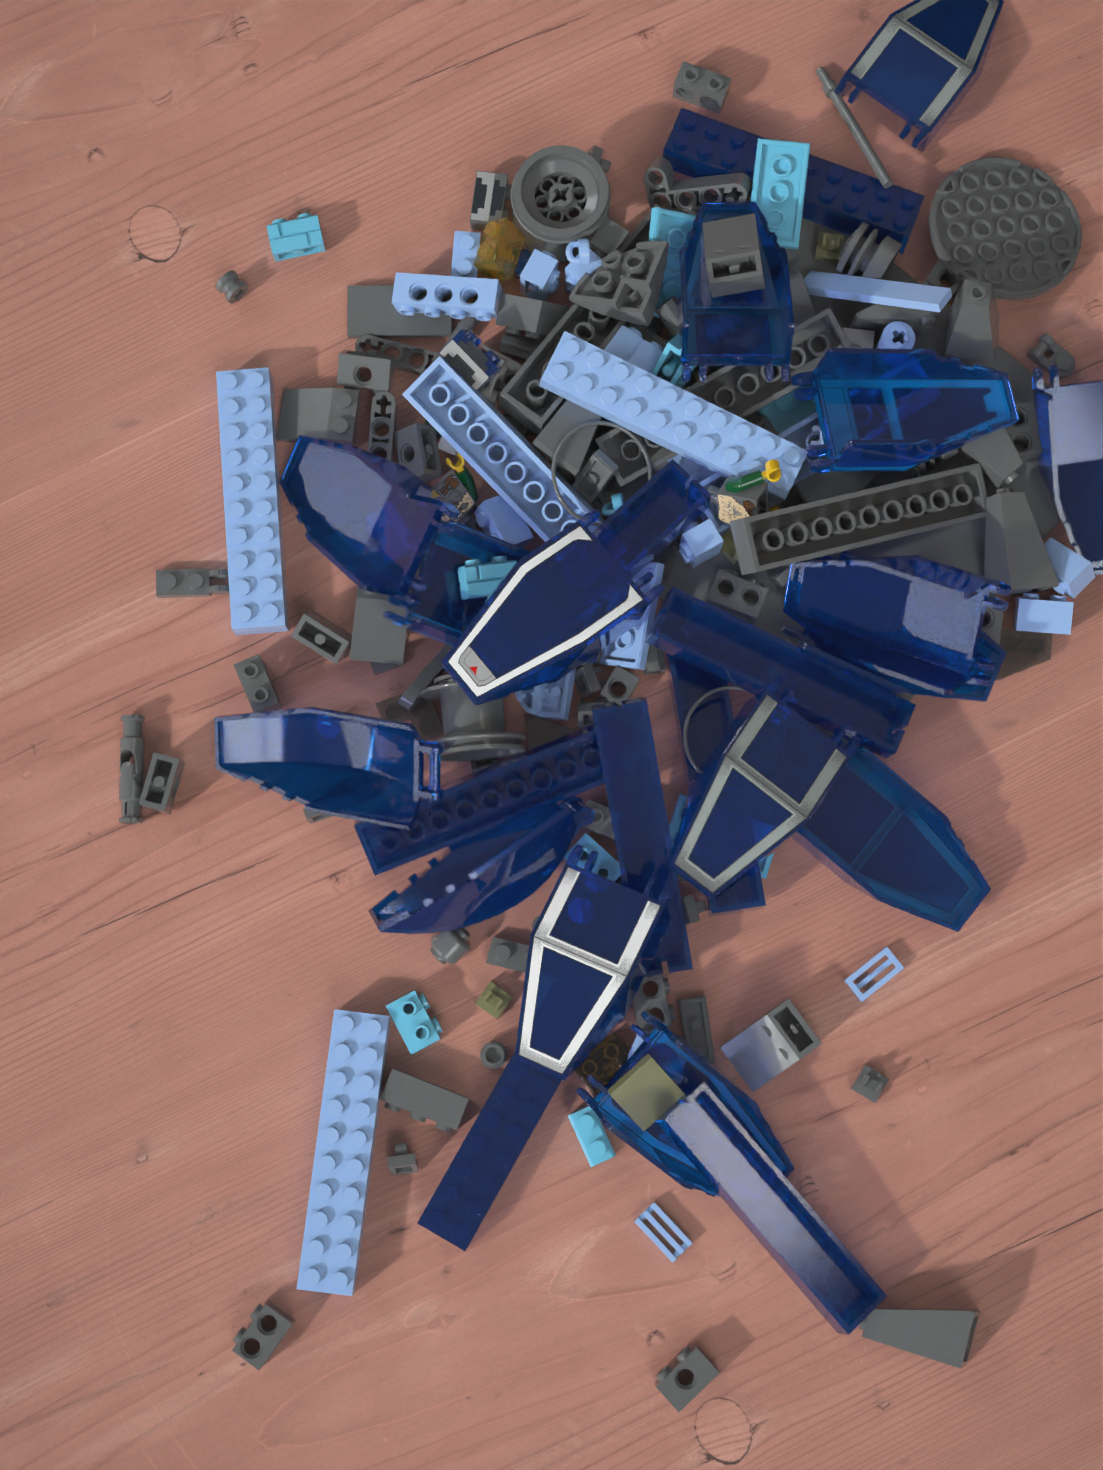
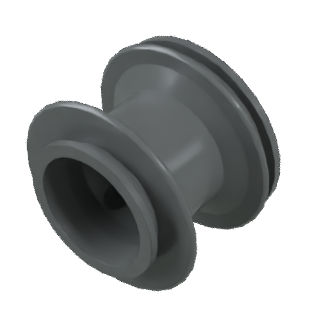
(559, 174)
(471, 730)

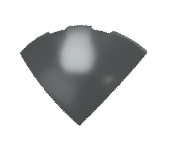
(625, 283)

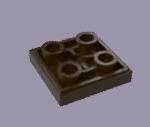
(603, 1062)

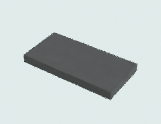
(373, 314)

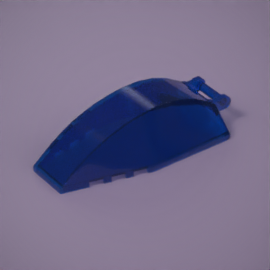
(332, 761)
(484, 872)

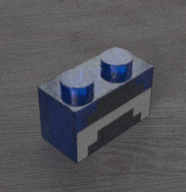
(471, 359)

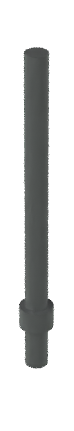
(829, 87)

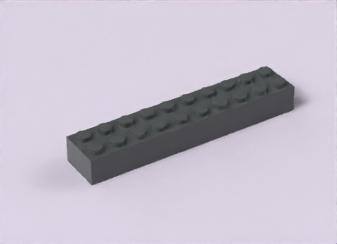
(734, 389)
(522, 395)
(859, 518)

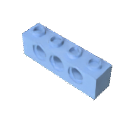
(409, 286)

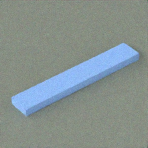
(877, 291)

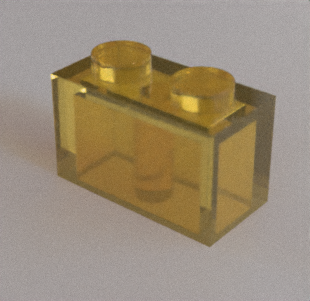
(499, 249)

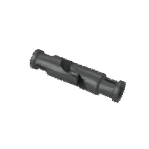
(131, 776)

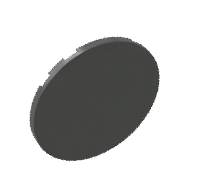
(1005, 227)

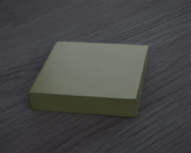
(645, 1092)

